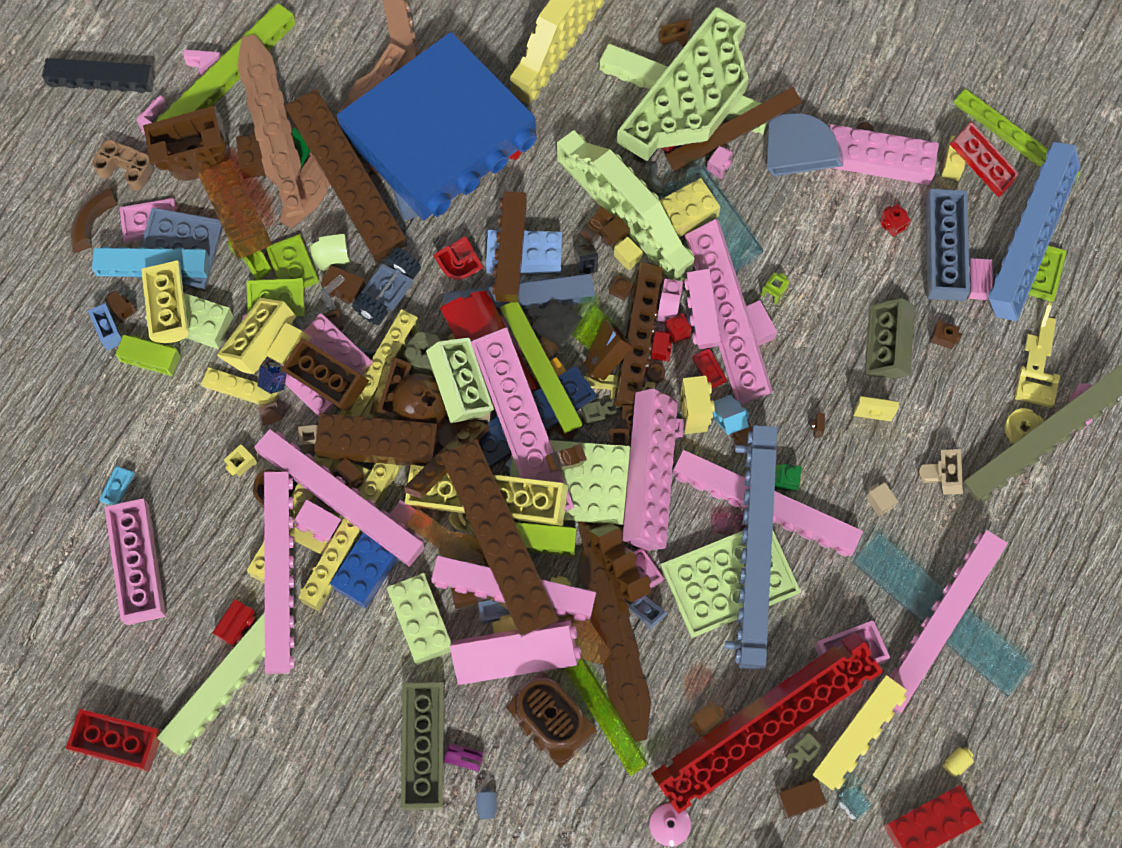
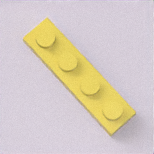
(237, 387)

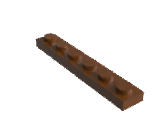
(435, 469)

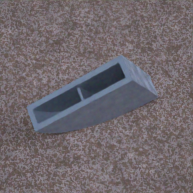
(801, 145)

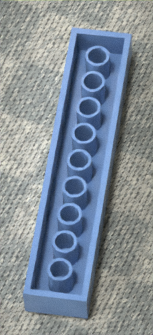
(1034, 231)

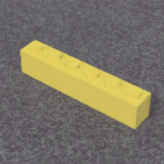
(859, 732)

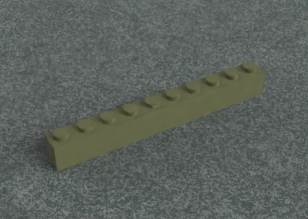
(1045, 437)

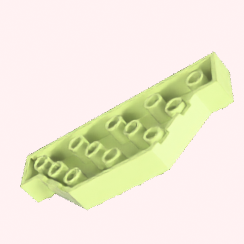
(692, 92)
(626, 196)

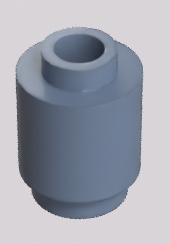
(486, 803)

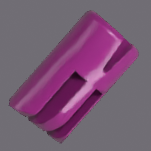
(464, 757)

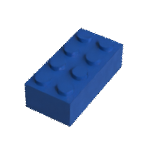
(363, 571)

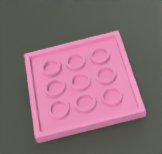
(335, 343)

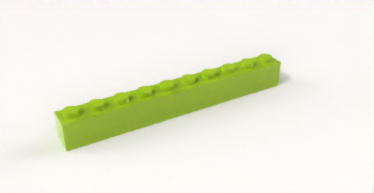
(225, 71)

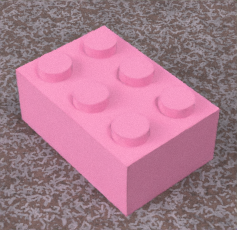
(867, 631)

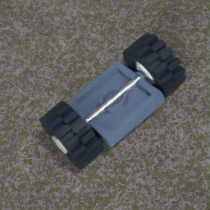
(387, 286)

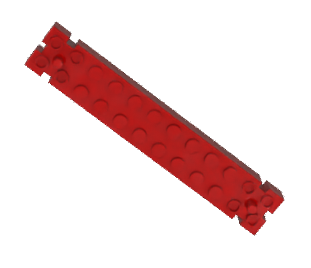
(766, 722)

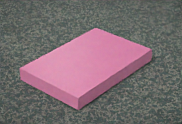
(135, 217)

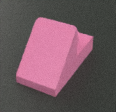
(201, 58)

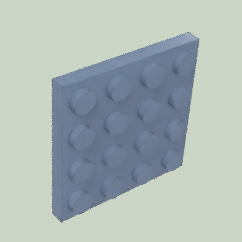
(185, 231)

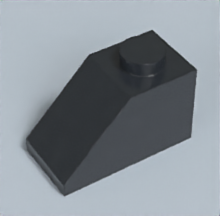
(586, 259)

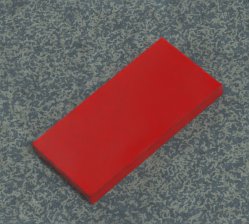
(984, 159)

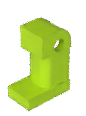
(256, 263)

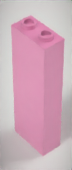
(510, 655)

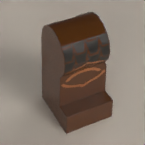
(592, 229)
(566, 458)

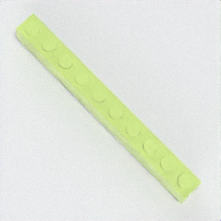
(646, 73)

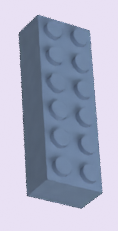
(947, 245)

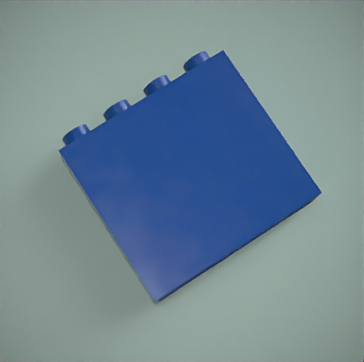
(438, 126)

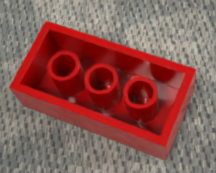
(114, 740)
(934, 821)

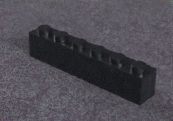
(98, 75)

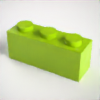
(148, 354)

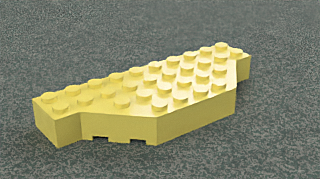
(554, 35)

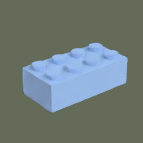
(540, 252)

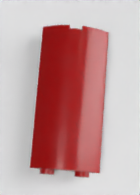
(475, 318)

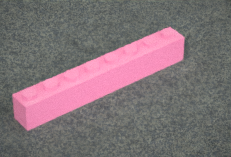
(480, 580)

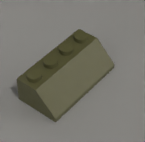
(890, 339)

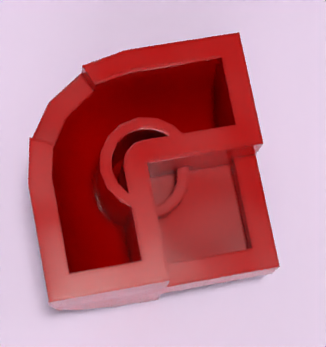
(459, 260)

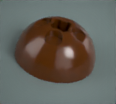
(411, 403)

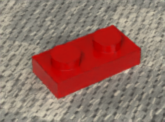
(710, 368)

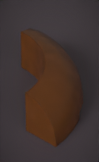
(86, 215)

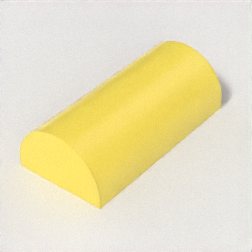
(165, 302)

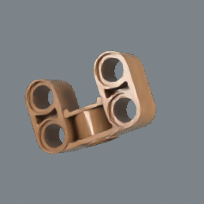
(125, 158)

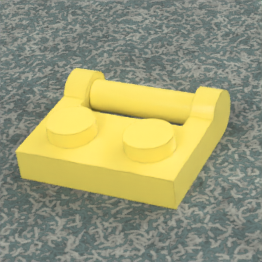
(1035, 392)

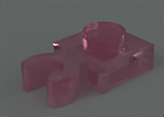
(723, 523)

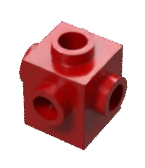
(894, 220)

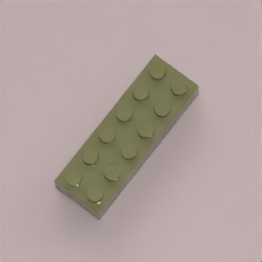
(423, 746)

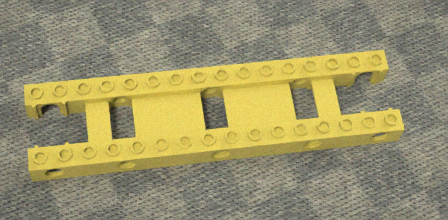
(374, 486)

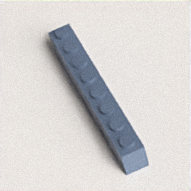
(564, 290)

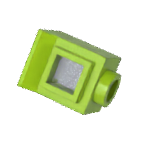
(776, 286)

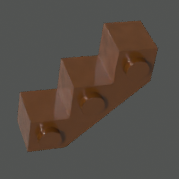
(620, 562)

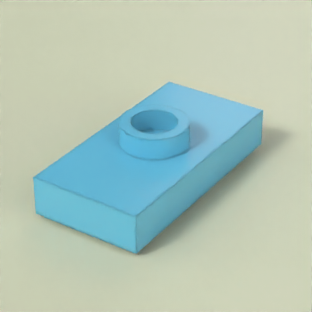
(116, 486)

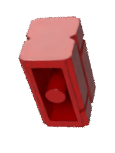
(235, 623)

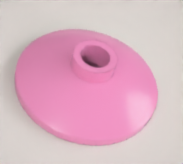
(664, 834)

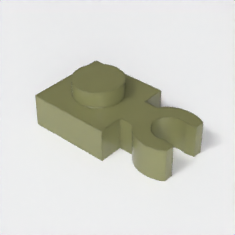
(596, 413)
(806, 749)

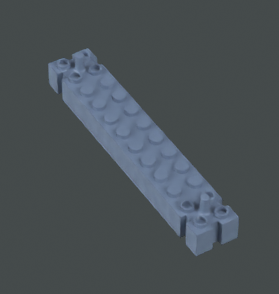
(756, 556)

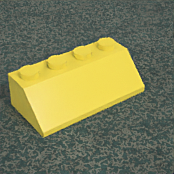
(255, 335)

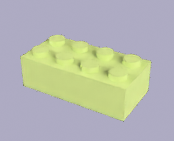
(206, 321)
(459, 380)
(419, 619)

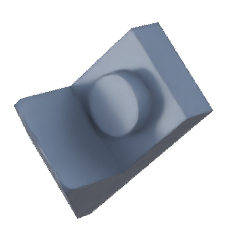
(647, 611)

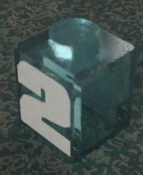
(853, 803)

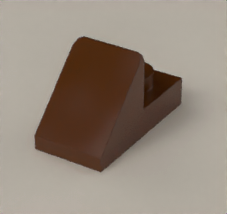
(676, 31)

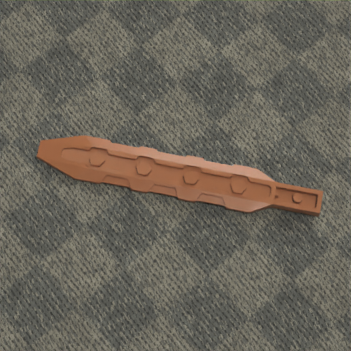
(270, 122)
(311, 181)

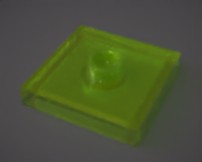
(590, 326)

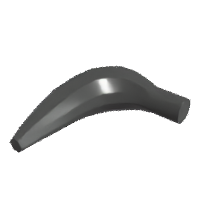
(653, 182)

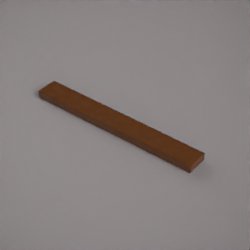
(735, 128)

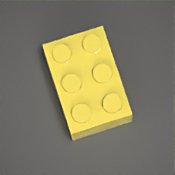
(690, 207)
(696, 404)

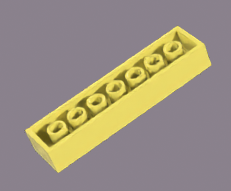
(525, 498)

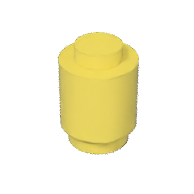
(958, 761)

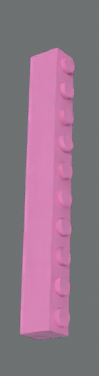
(340, 498)
(787, 512)
(277, 573)
(947, 613)

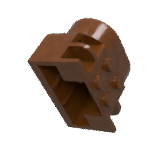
(187, 143)
(559, 736)

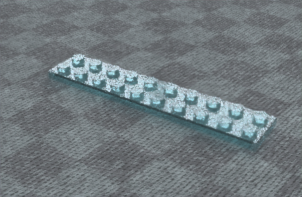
(918, 594)

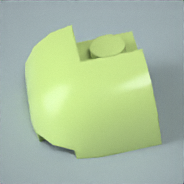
(330, 251)

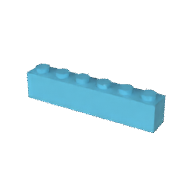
(129, 262)

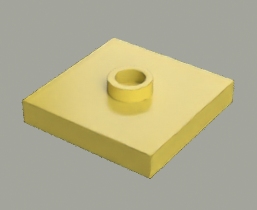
(876, 408)

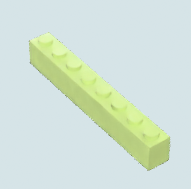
(216, 690)

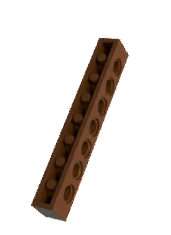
(645, 274)

